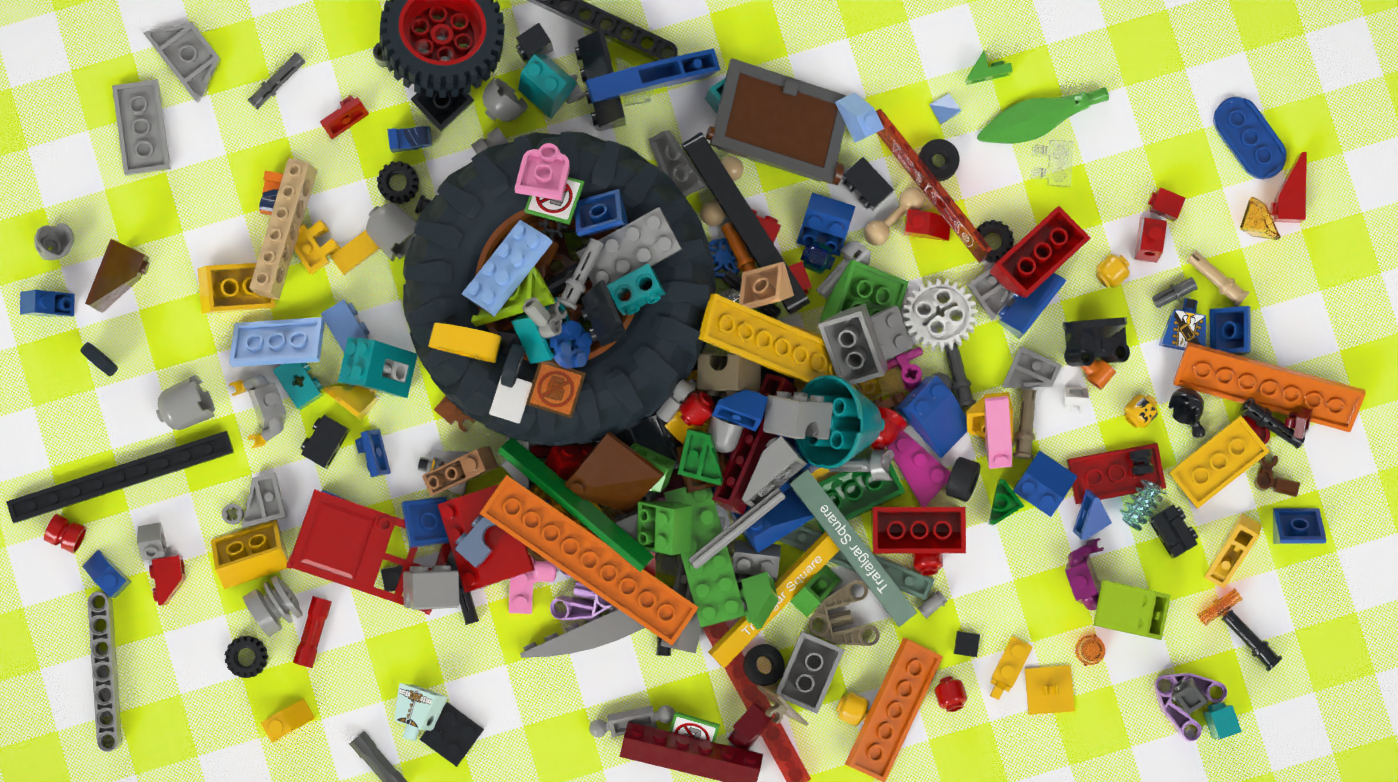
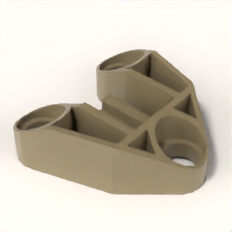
(850, 636)

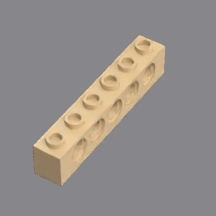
(283, 229)

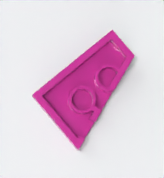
(919, 468)

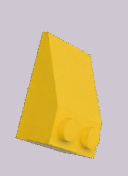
(227, 289)

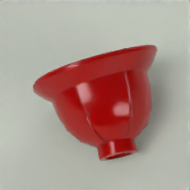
(893, 426)

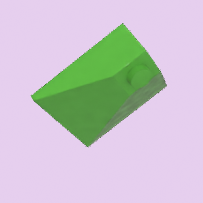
(867, 286)

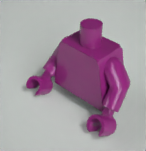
(1083, 576)

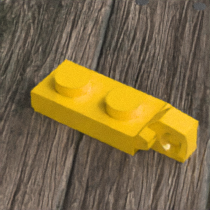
(1009, 666)

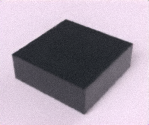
(966, 644)

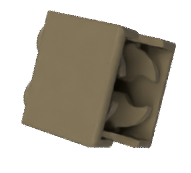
(727, 374)

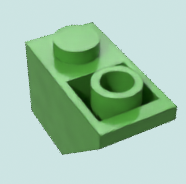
(760, 597)

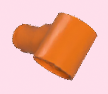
(1099, 373)

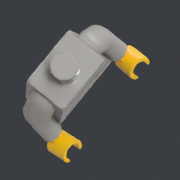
(267, 406)

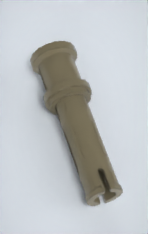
(1025, 431)

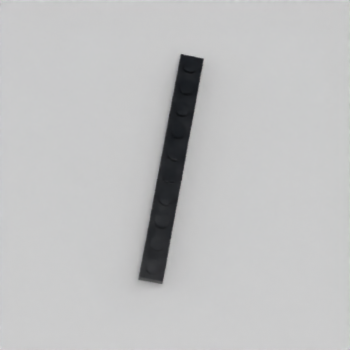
(120, 477)

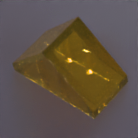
(1258, 221)

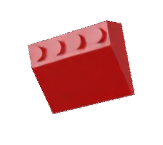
(508, 556)

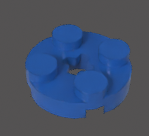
(580, 340)

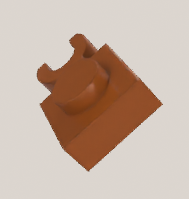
(891, 401)
(452, 413)

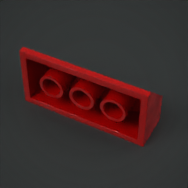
(1040, 253)
(918, 530)

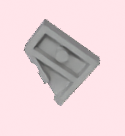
(264, 501)

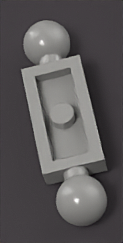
(618, 721)

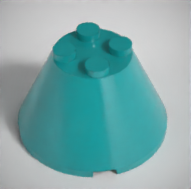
(853, 426)

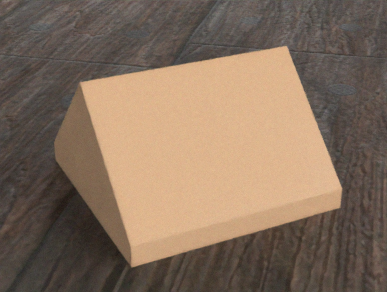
(765, 286)

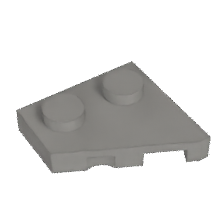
(988, 293)
(1031, 370)

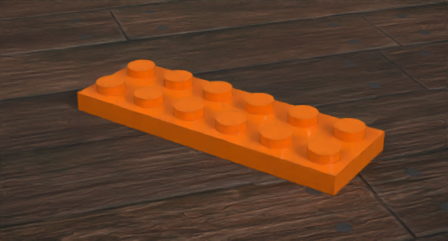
(894, 710)

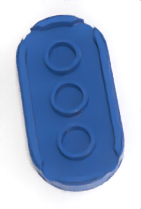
(1249, 137)

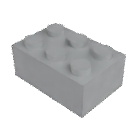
(809, 672)

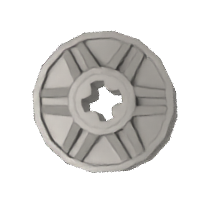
(270, 607)

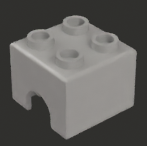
(798, 415)
(431, 588)

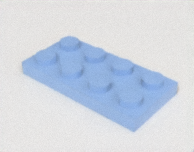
(507, 267)
(277, 342)

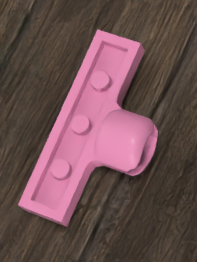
(522, 586)

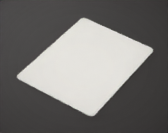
(511, 402)

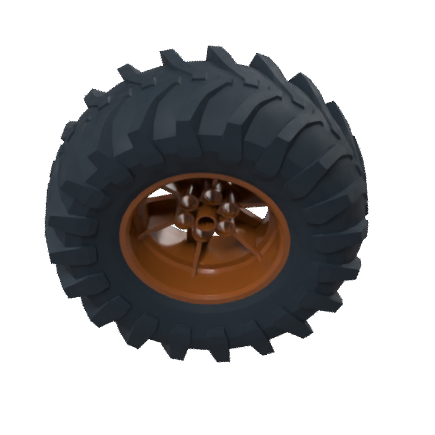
(471, 221)

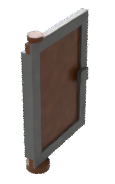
(779, 122)

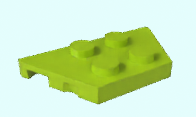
(530, 287)

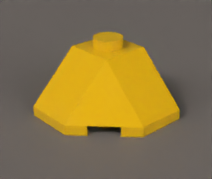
(354, 398)
(976, 416)

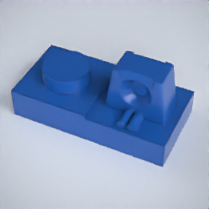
(376, 457)

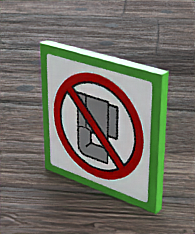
(554, 209)
(694, 727)

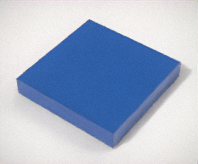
(424, 522)

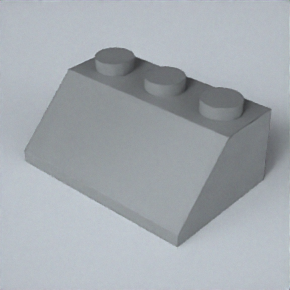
(853, 345)

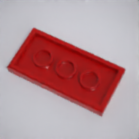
(1110, 473)

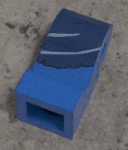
(409, 138)

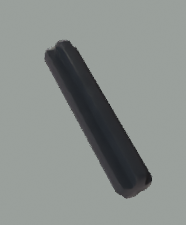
(734, 282)

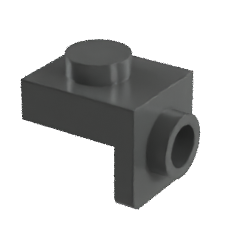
(1189, 695)

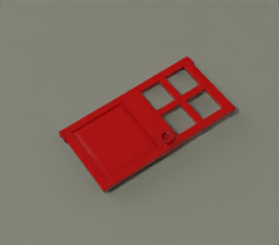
(349, 544)

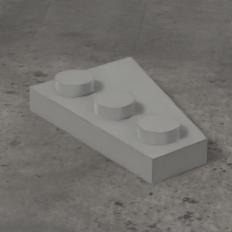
(675, 163)

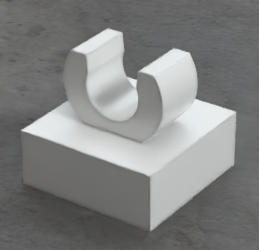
(1075, 396)

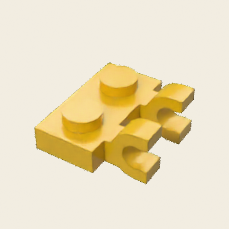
(309, 250)

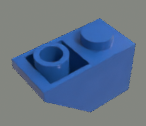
(47, 303)

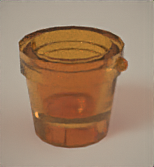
(1090, 650)

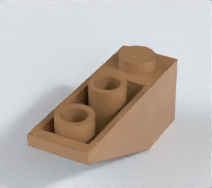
(460, 470)

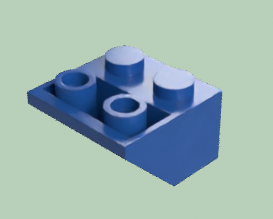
(826, 222)

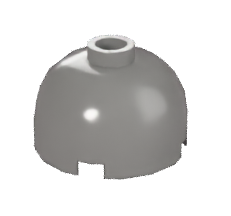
(502, 102)

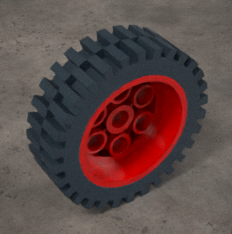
(401, 43)

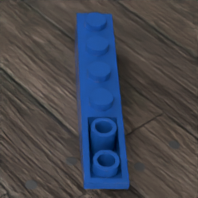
(654, 75)

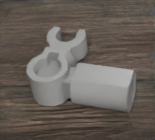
(548, 321)
(672, 405)

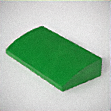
(858, 492)

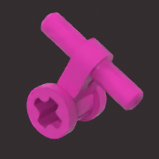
(908, 370)

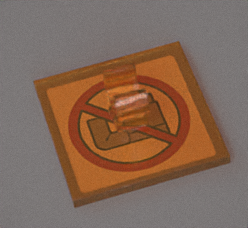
(555, 389)

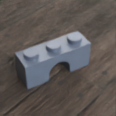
(473, 545)

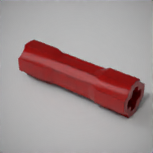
(307, 649)

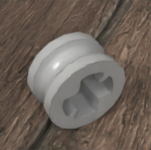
(225, 515)

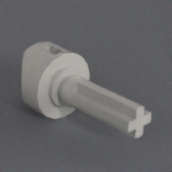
(847, 251)
(878, 465)

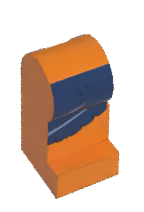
(270, 191)

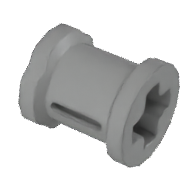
(576, 94)

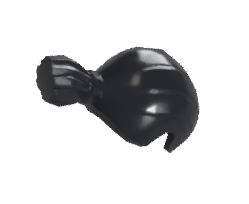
(1188, 409)

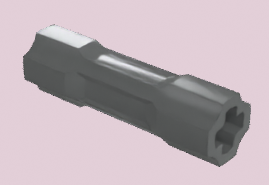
(368, 751)

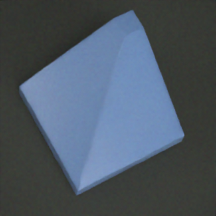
(945, 108)

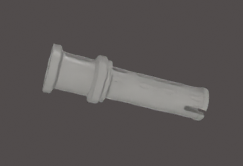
(576, 284)

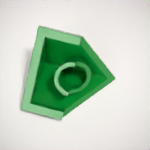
(1004, 503)

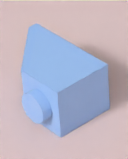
(859, 117)

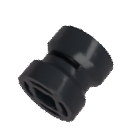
(1141, 456)

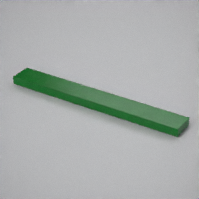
(578, 507)

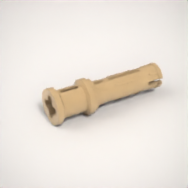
(1226, 286)

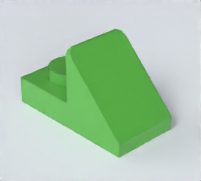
(982, 72)

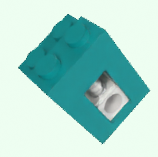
(377, 367)

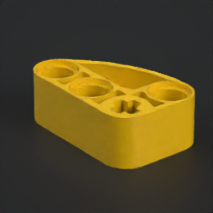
(465, 342)

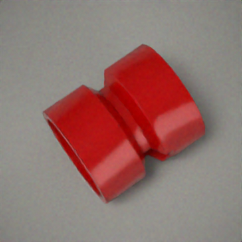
(63, 533)

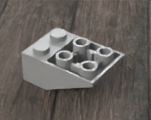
(750, 563)

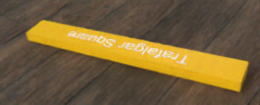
(787, 587)

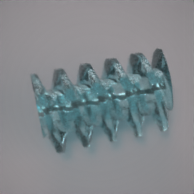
(1142, 504)

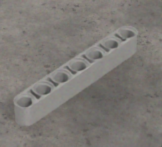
(110, 682)

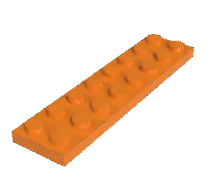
(1270, 385)

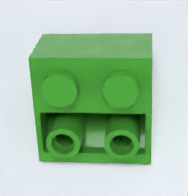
(664, 526)

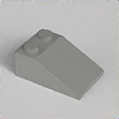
(774, 468)

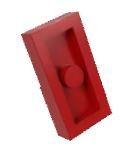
(345, 117)

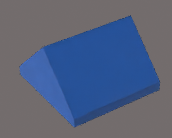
(600, 213)
(1231, 329)
(1298, 526)

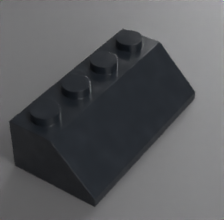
(597, 62)

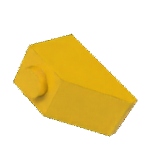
(287, 720)

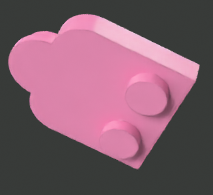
(543, 173)

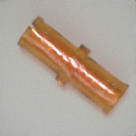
(1219, 607)

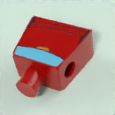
(1150, 239)

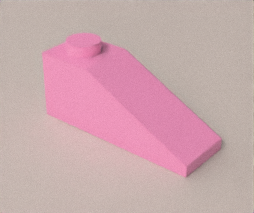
(998, 432)

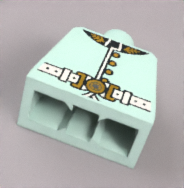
(417, 709)

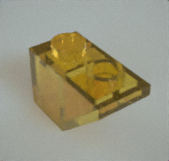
(882, 386)

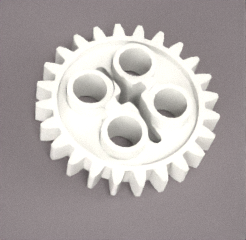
(928, 299)

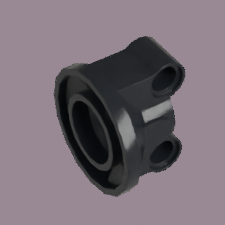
(1096, 339)

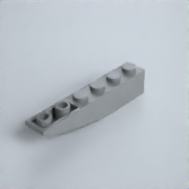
(594, 634)

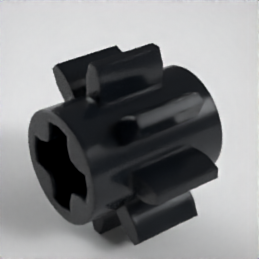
(552, 232)

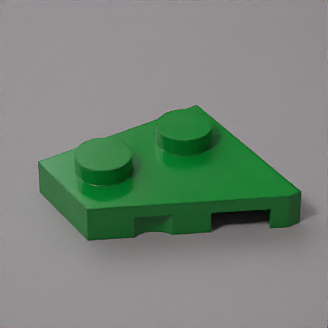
(700, 458)

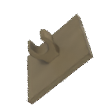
(780, 707)

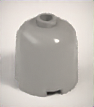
(391, 230)
(185, 404)

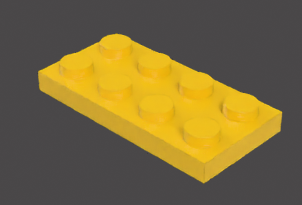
(1219, 462)

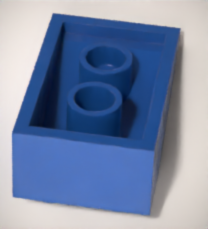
(934, 414)
(777, 522)

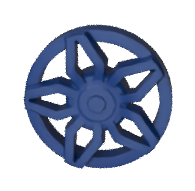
(722, 257)

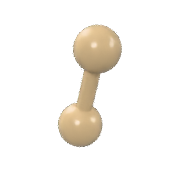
(711, 212)
(878, 231)

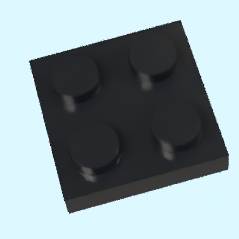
(452, 734)

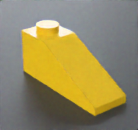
(1233, 550)

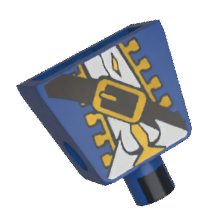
(1184, 327)

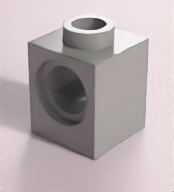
(151, 541)

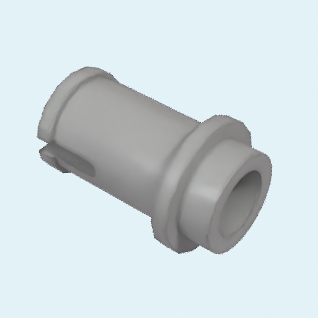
(932, 604)

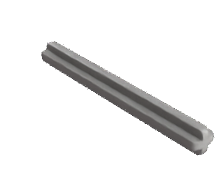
(736, 528)

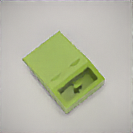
(1132, 610)

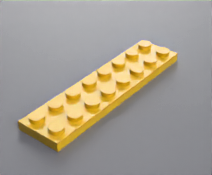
(764, 340)

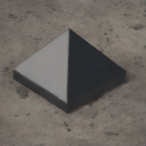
(508, 338)

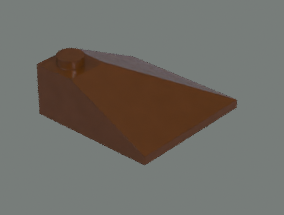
(116, 275)
(613, 475)

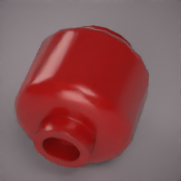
(697, 409)
(927, 563)
(951, 694)

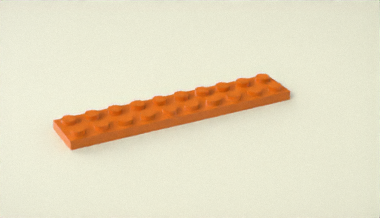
(588, 560)

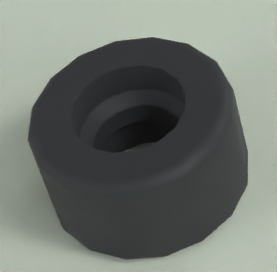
(963, 479)

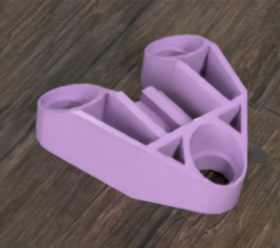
(579, 607)
(1177, 717)

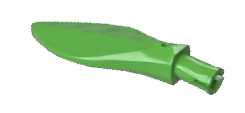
(1037, 117)

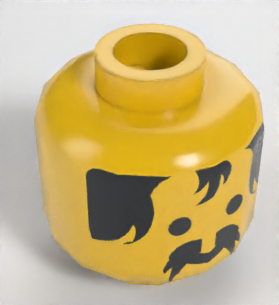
(1141, 411)

